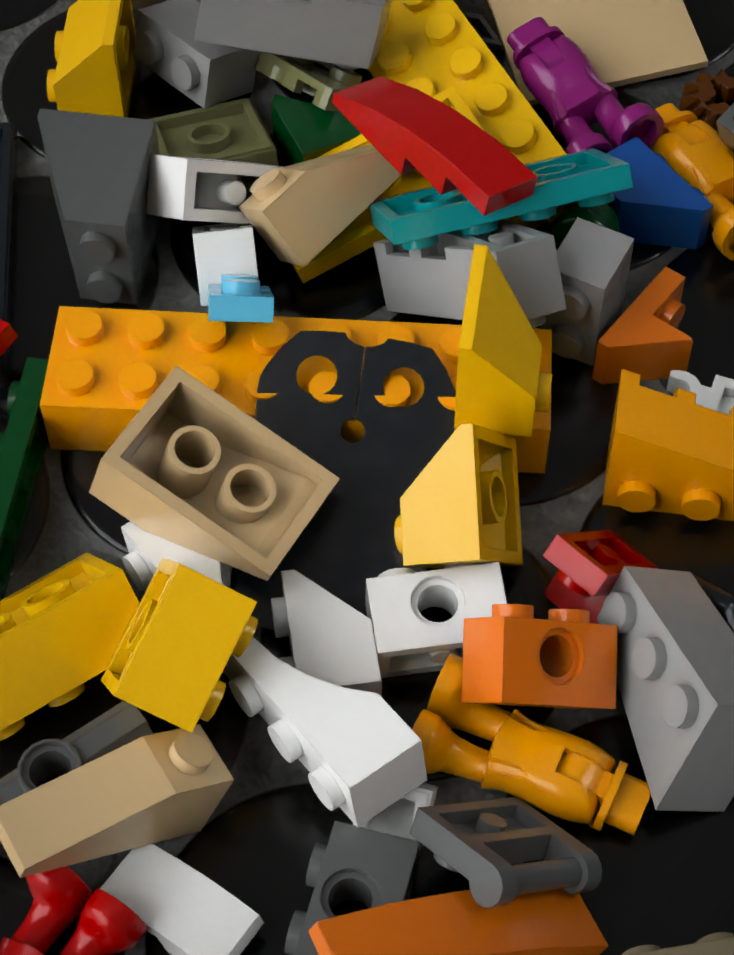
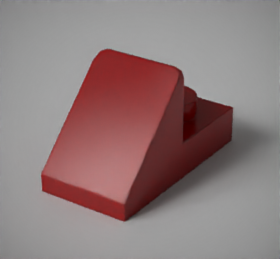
(588, 568)

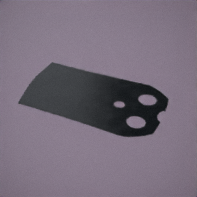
(355, 525)

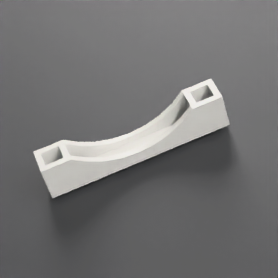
(345, 737)

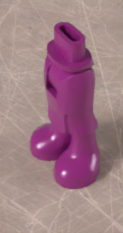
(574, 93)

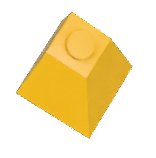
(497, 356)
(464, 504)

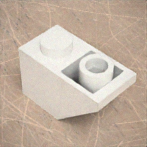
(325, 635)

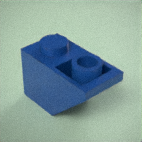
(661, 203)

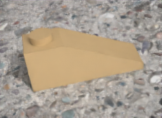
(315, 200)
(116, 803)

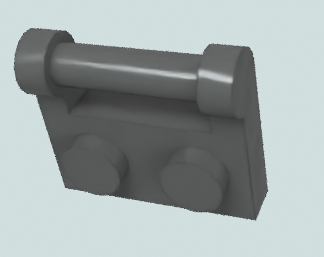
(494, 840)

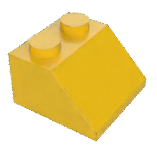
(94, 59)
(180, 645)

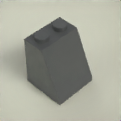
(101, 198)

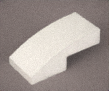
(182, 904)

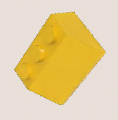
(60, 636)

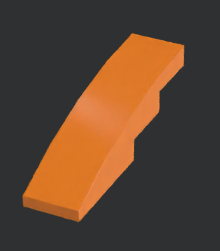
(457, 925)

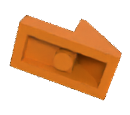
(646, 334)

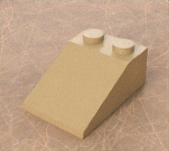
(211, 478)

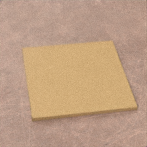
(620, 37)

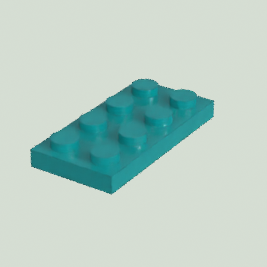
(423, 214)

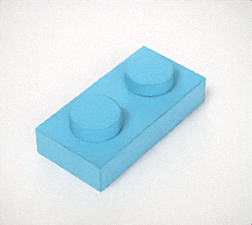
(240, 300)

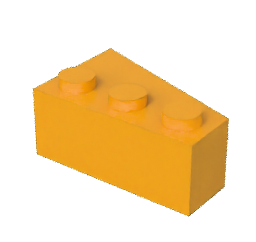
(669, 454)

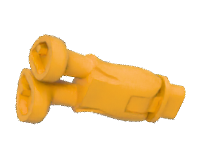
(705, 163)
(527, 759)

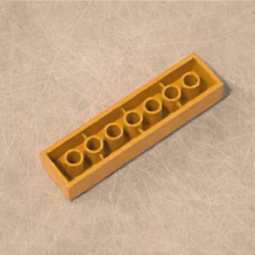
(115, 359)

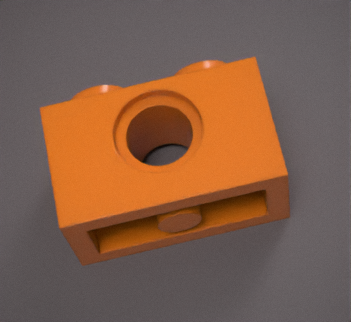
(539, 660)

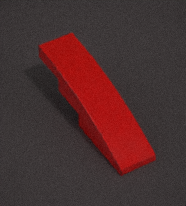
(437, 141)

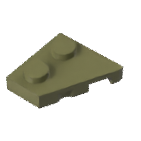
(305, 76)

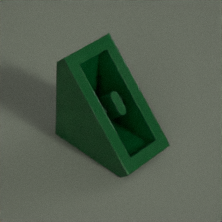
(306, 130)

